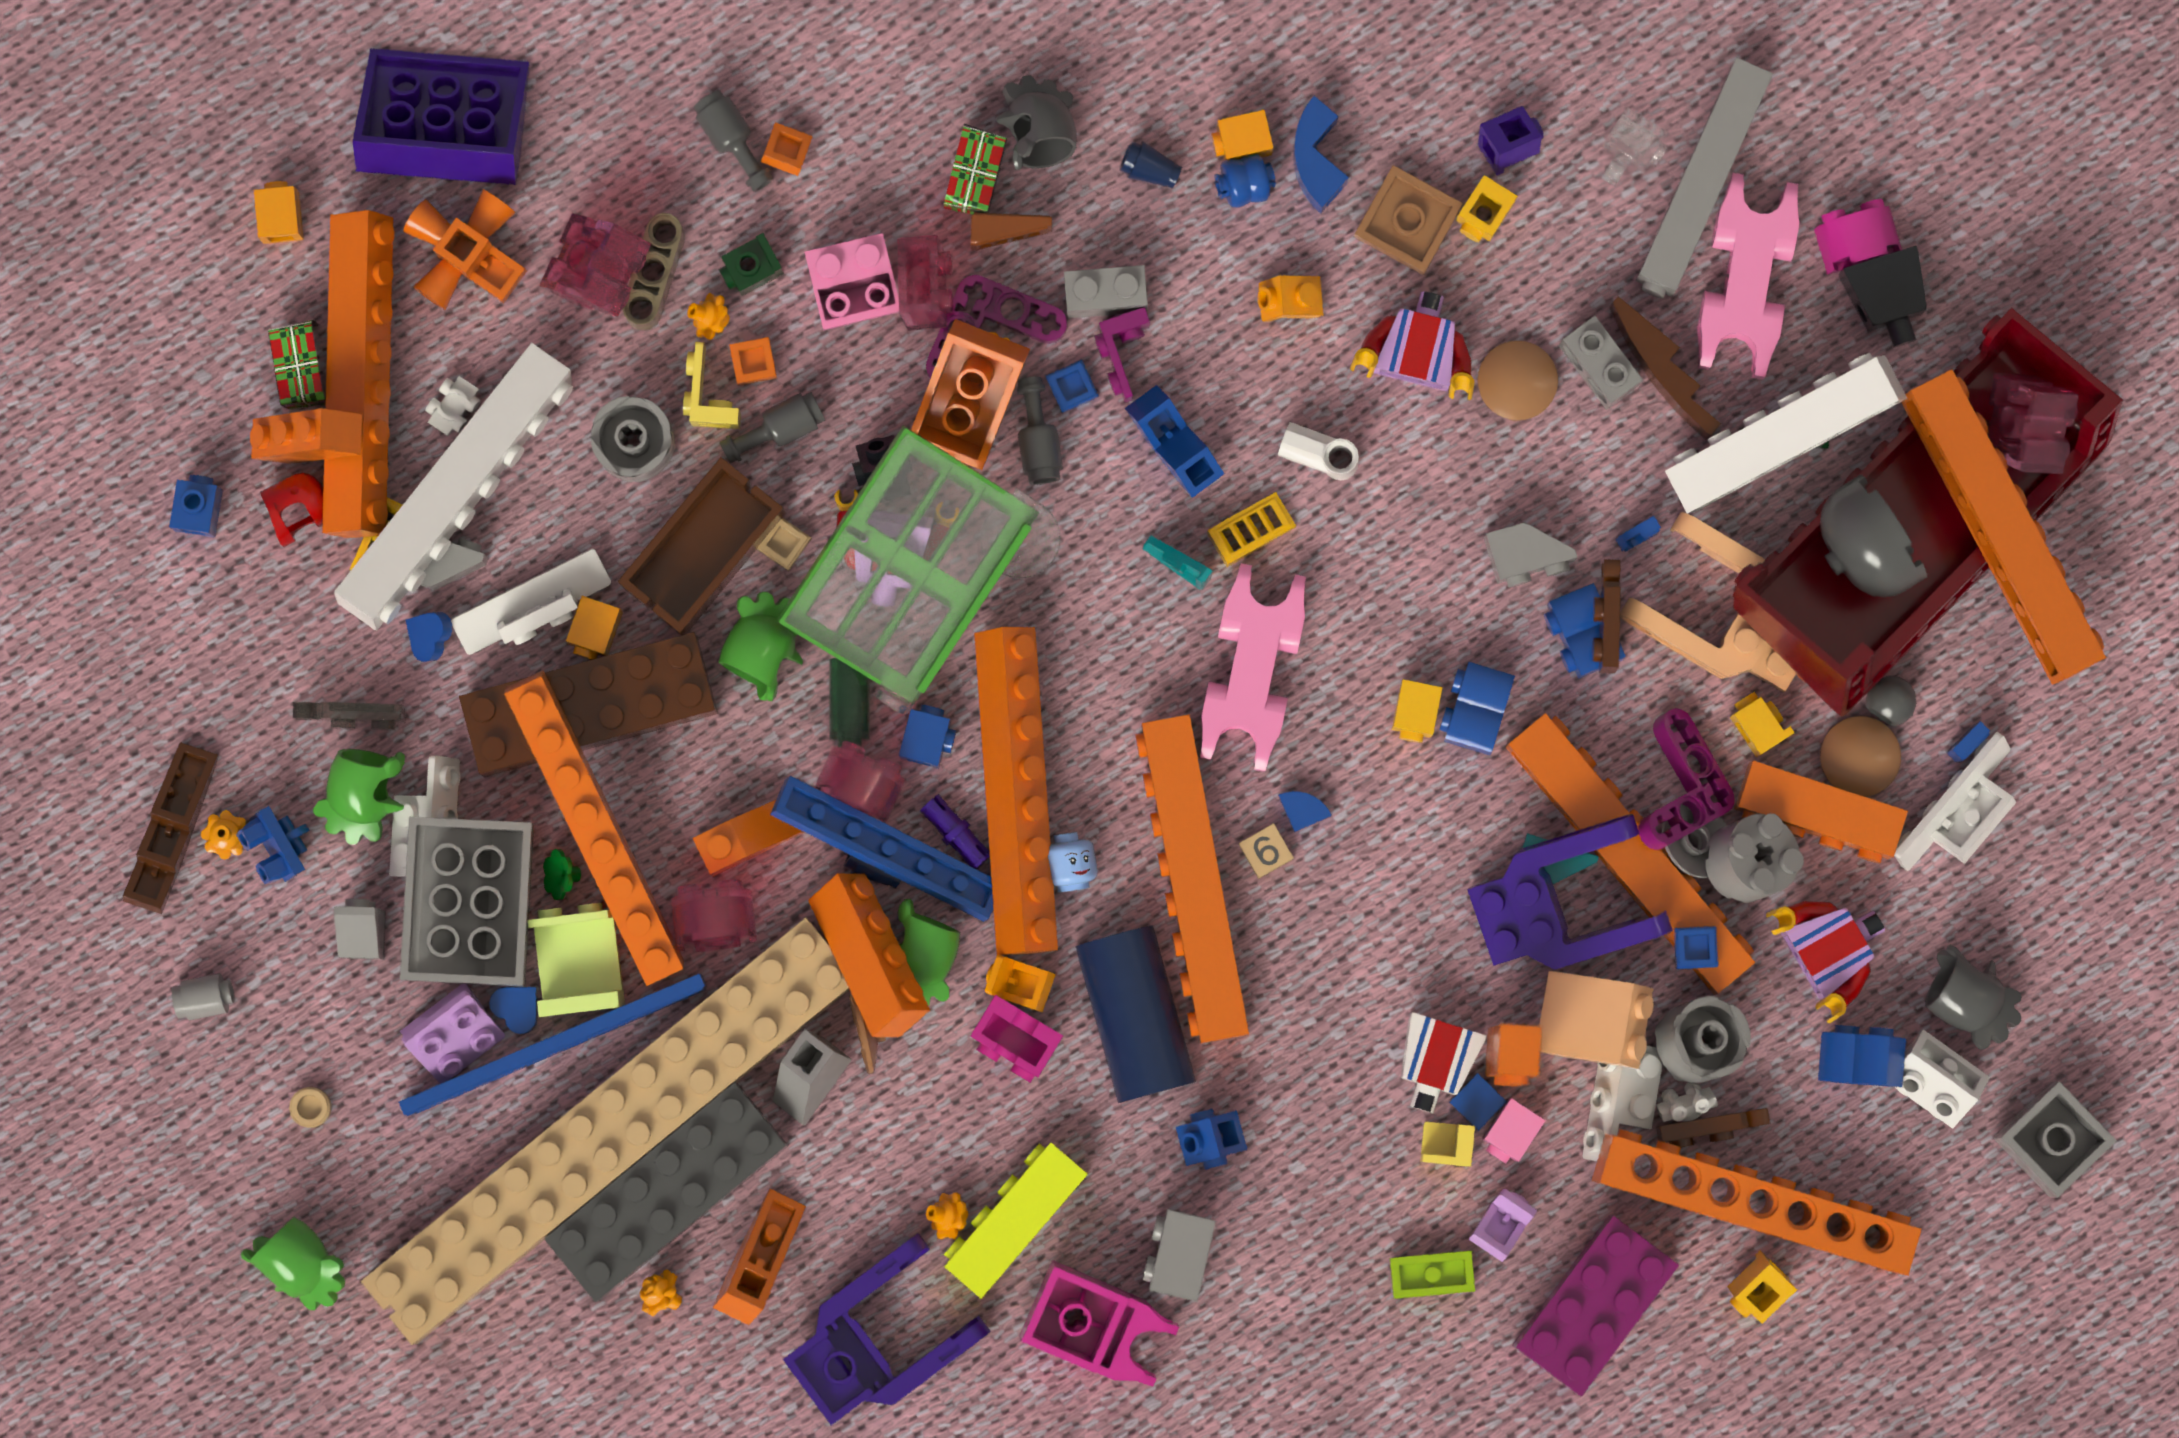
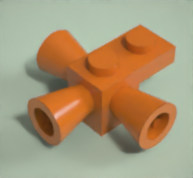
(465, 250)

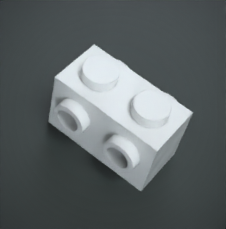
(1940, 1079)

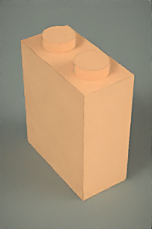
(1595, 1019)

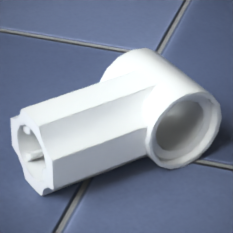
(1315, 449)

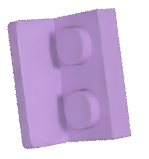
(451, 1034)

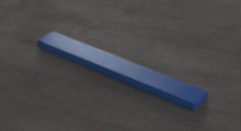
(553, 1045)

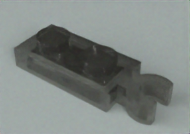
(345, 715)

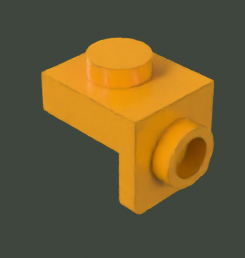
(1290, 297)
(1019, 983)

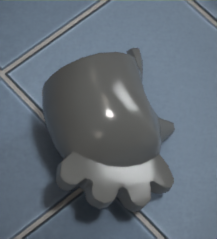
(1039, 123)
(1972, 999)

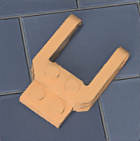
(1741, 646)

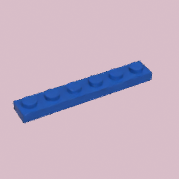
(884, 848)

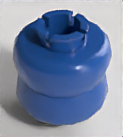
(1245, 180)

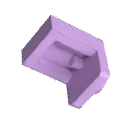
(1502, 1224)

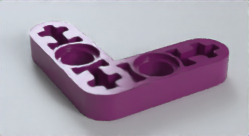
(990, 309)
(1697, 795)

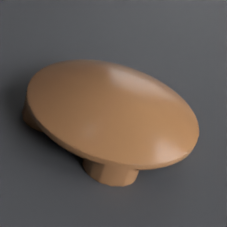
(1517, 380)
(1860, 756)

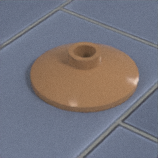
(869, 1044)

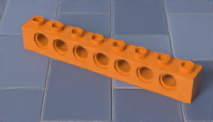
(1891, 1253)

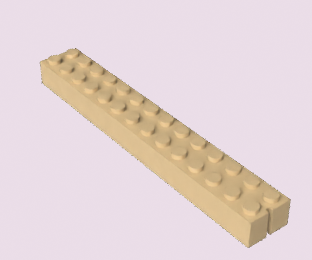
(608, 1132)

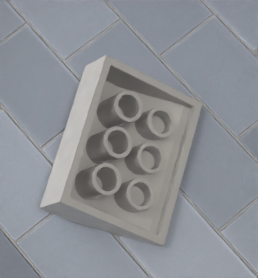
(467, 901)

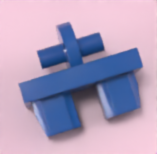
(281, 842)

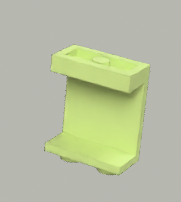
(577, 960)

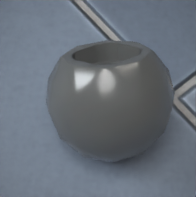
(1892, 700)

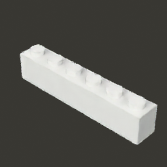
(1786, 433)

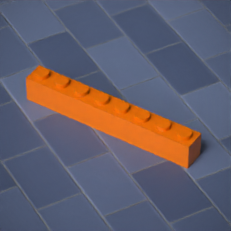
(359, 369)
(2003, 527)
(1015, 790)
(594, 827)
(1644, 873)
(1194, 879)

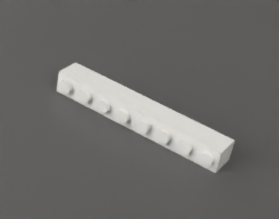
(454, 487)

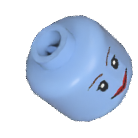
(1072, 862)

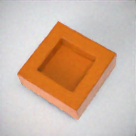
(786, 149)
(753, 361)

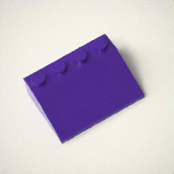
(441, 116)

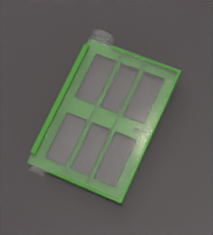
(909, 567)

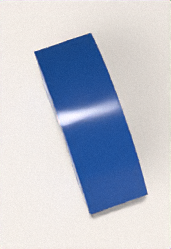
(1315, 173)
(1174, 441)

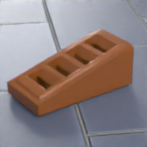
(999, 229)

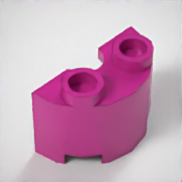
(1856, 236)
(1017, 1037)

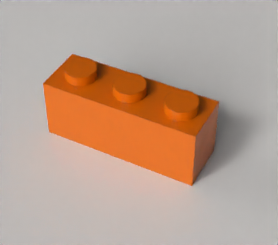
(306, 436)

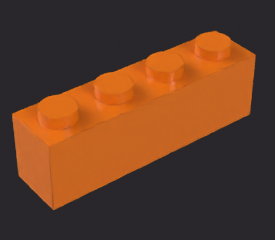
(1822, 811)
(869, 955)
(1513, 1054)

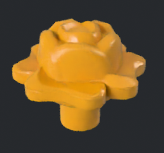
(709, 316)
(222, 835)
(948, 1215)
(659, 1293)

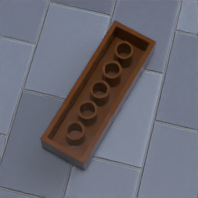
(602, 701)

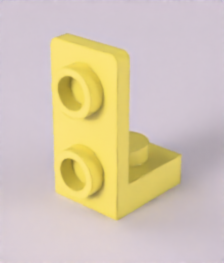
(718, 412)

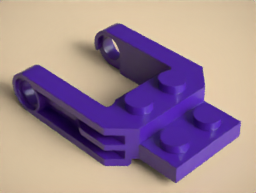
(1523, 913)
(842, 1363)

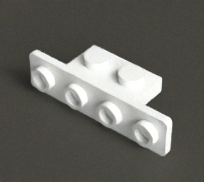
(532, 604)
(439, 802)
(1964, 812)
(1623, 1098)

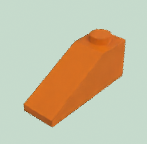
(742, 838)
(759, 1258)

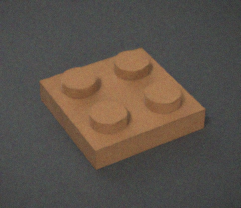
(1408, 220)

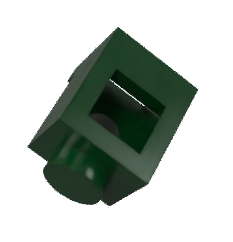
(765, 270)

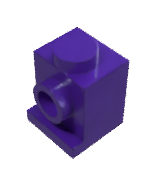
(1514, 127)

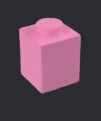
(1512, 1131)

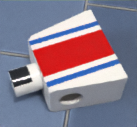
(1437, 1058)

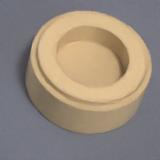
(310, 1107)

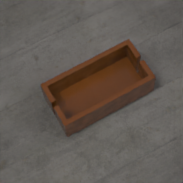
(702, 547)

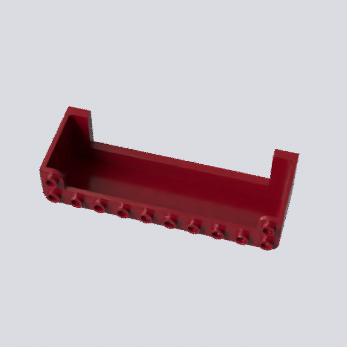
(1850, 639)

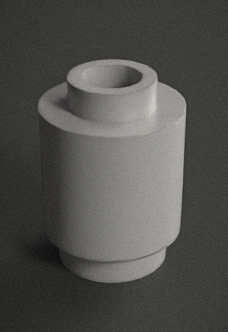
(202, 997)

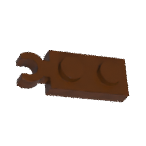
(1607, 612)
(1717, 1127)

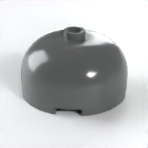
(1868, 542)

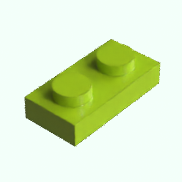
(1432, 1274)

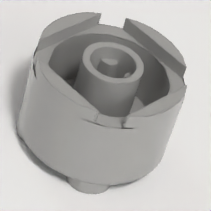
(627, 461)
(1753, 858)
(1682, 1046)

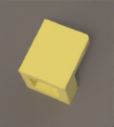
(1447, 1144)

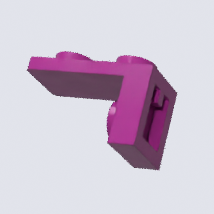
(1127, 328)

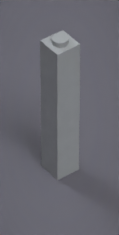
(1703, 178)

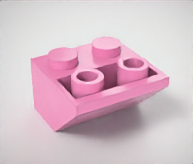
(853, 281)

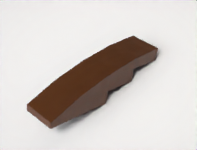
(1654, 355)
(170, 827)

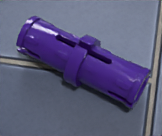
(955, 832)

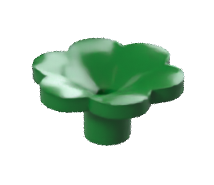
(559, 874)

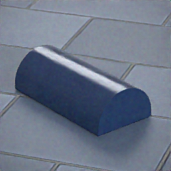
(1135, 1013)

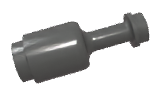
(729, 133)
(781, 424)
(1039, 440)

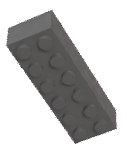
(666, 1192)

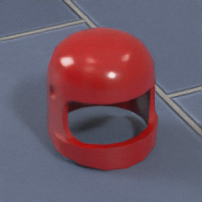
(294, 489)

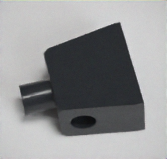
(1888, 293)

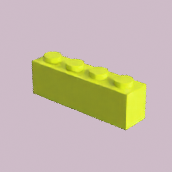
(1015, 1220)

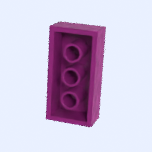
(1595, 1305)

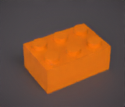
(969, 392)

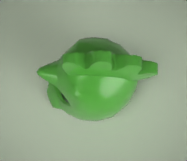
(759, 644)
(359, 794)
(929, 950)
(298, 1264)

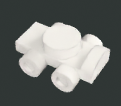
(450, 412)
(1687, 1106)

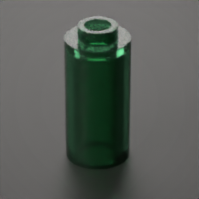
(848, 704)

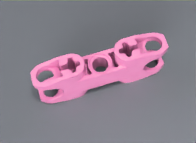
(1753, 245)
(1258, 635)

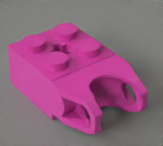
(1105, 1334)

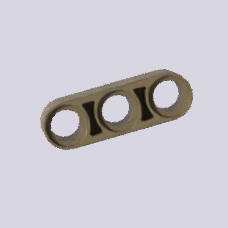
(655, 291)

